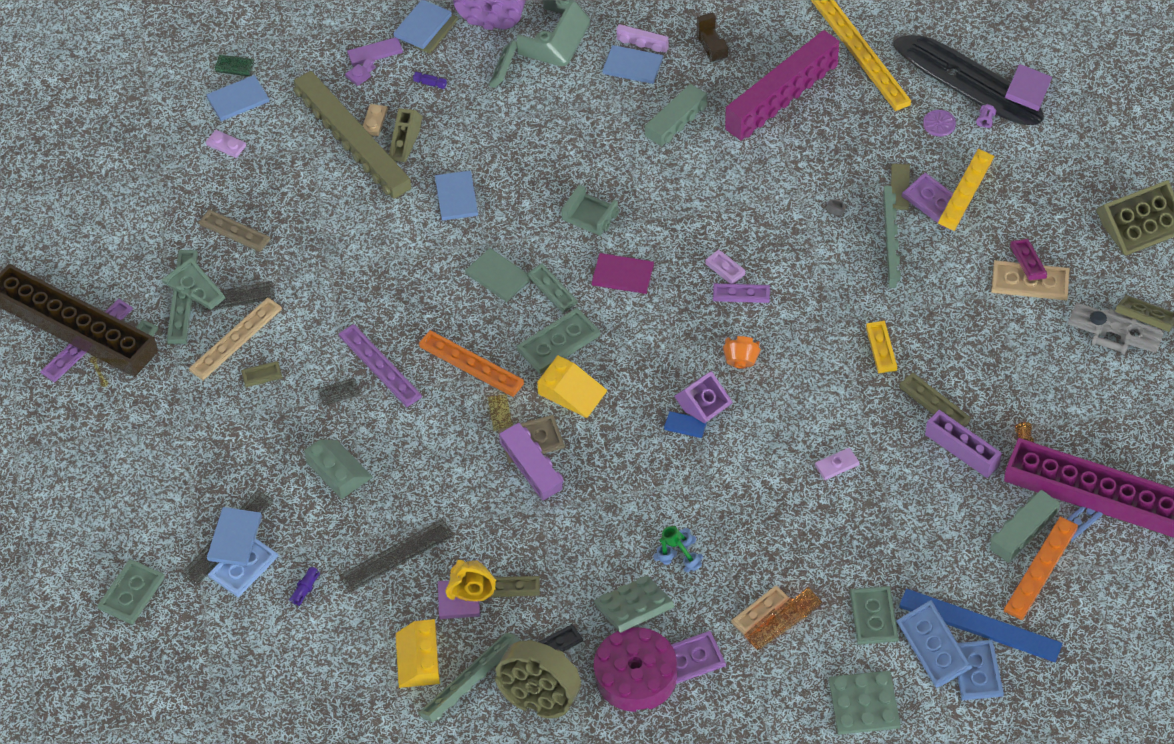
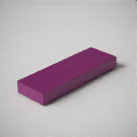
(1028, 259)

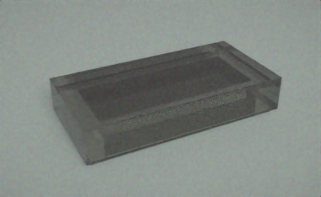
(338, 391)

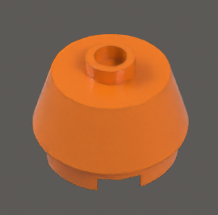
(741, 352)

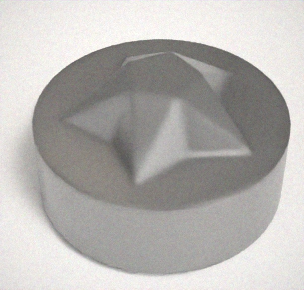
(835, 207)

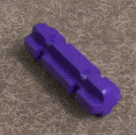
(429, 80)

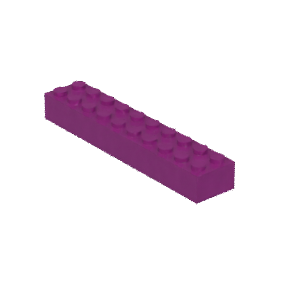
(1092, 486)

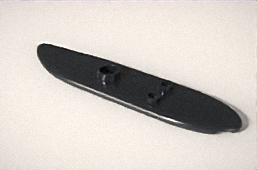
(970, 79)

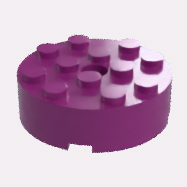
(635, 669)

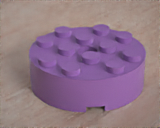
(491, 13)

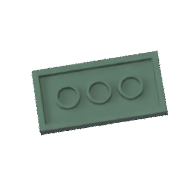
(558, 338)

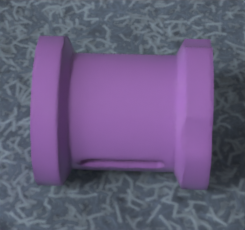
(985, 116)

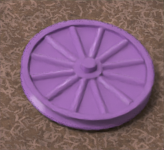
(939, 123)

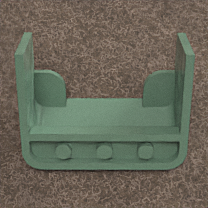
(559, 46)

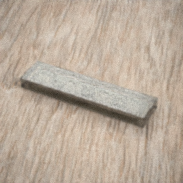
(244, 295)

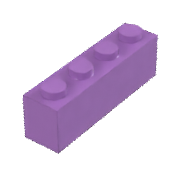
(963, 443)
(531, 461)

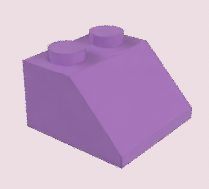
(704, 398)

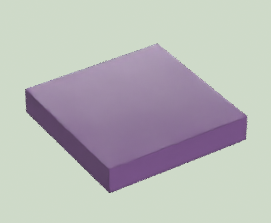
(455, 608)

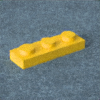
(881, 347)

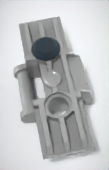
(1110, 321)

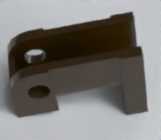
(707, 35)

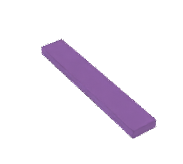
(72, 354)
(380, 365)

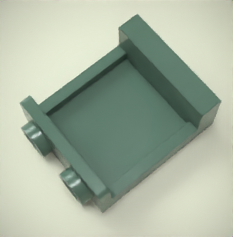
(589, 211)

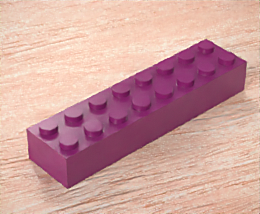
(782, 85)

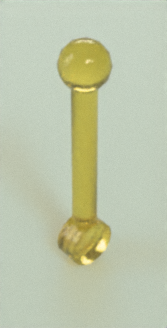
(104, 383)

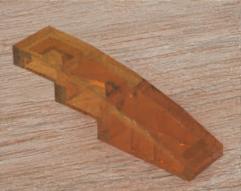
(783, 618)

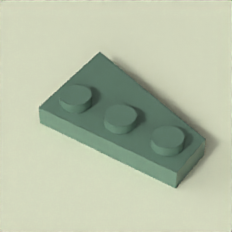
(195, 284)

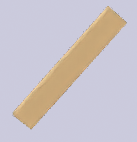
(235, 338)

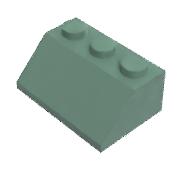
(336, 466)

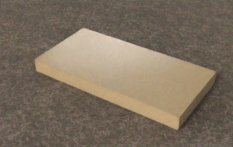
(1011, 280)

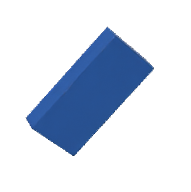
(684, 424)

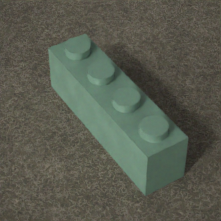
(676, 115)
(1024, 525)

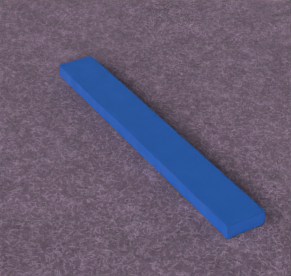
(986, 626)

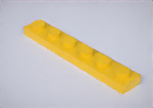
(966, 189)

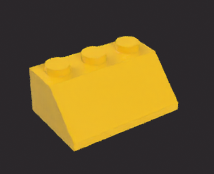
(417, 654)

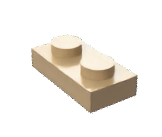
(374, 119)

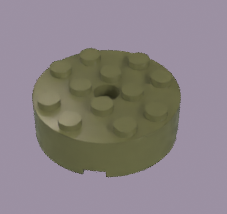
(543, 673)

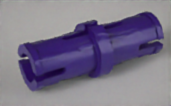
(304, 586)

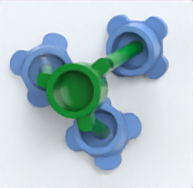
(683, 539)

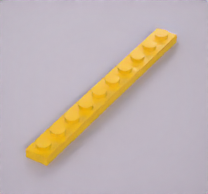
(863, 53)

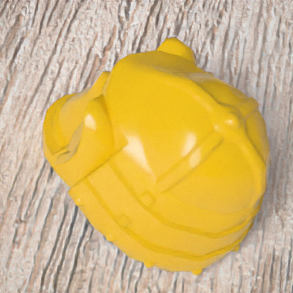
(470, 581)

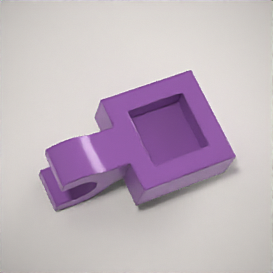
(361, 73)

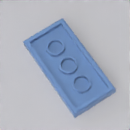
(934, 644)

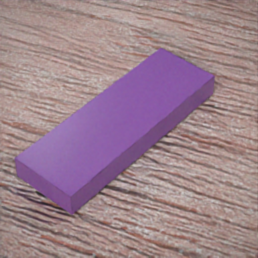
(375, 51)
(741, 293)

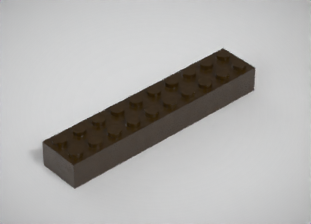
(75, 321)

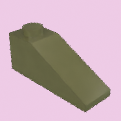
(405, 134)

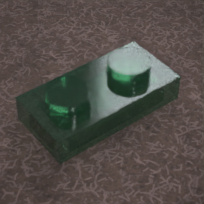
(234, 65)

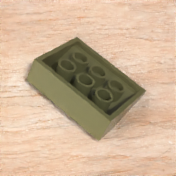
(1140, 218)

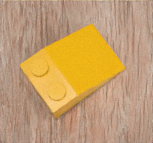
(570, 387)

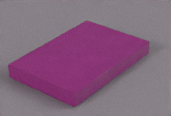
(622, 273)

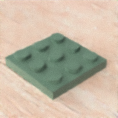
(633, 603)
(864, 702)

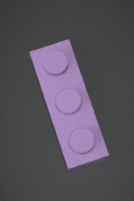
(642, 38)

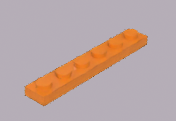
(471, 363)
(1041, 568)

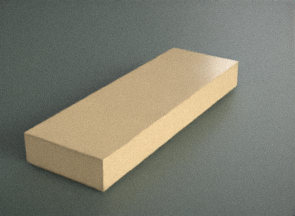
(759, 609)

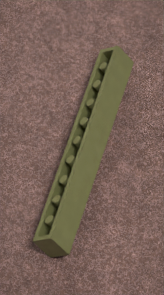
(352, 135)

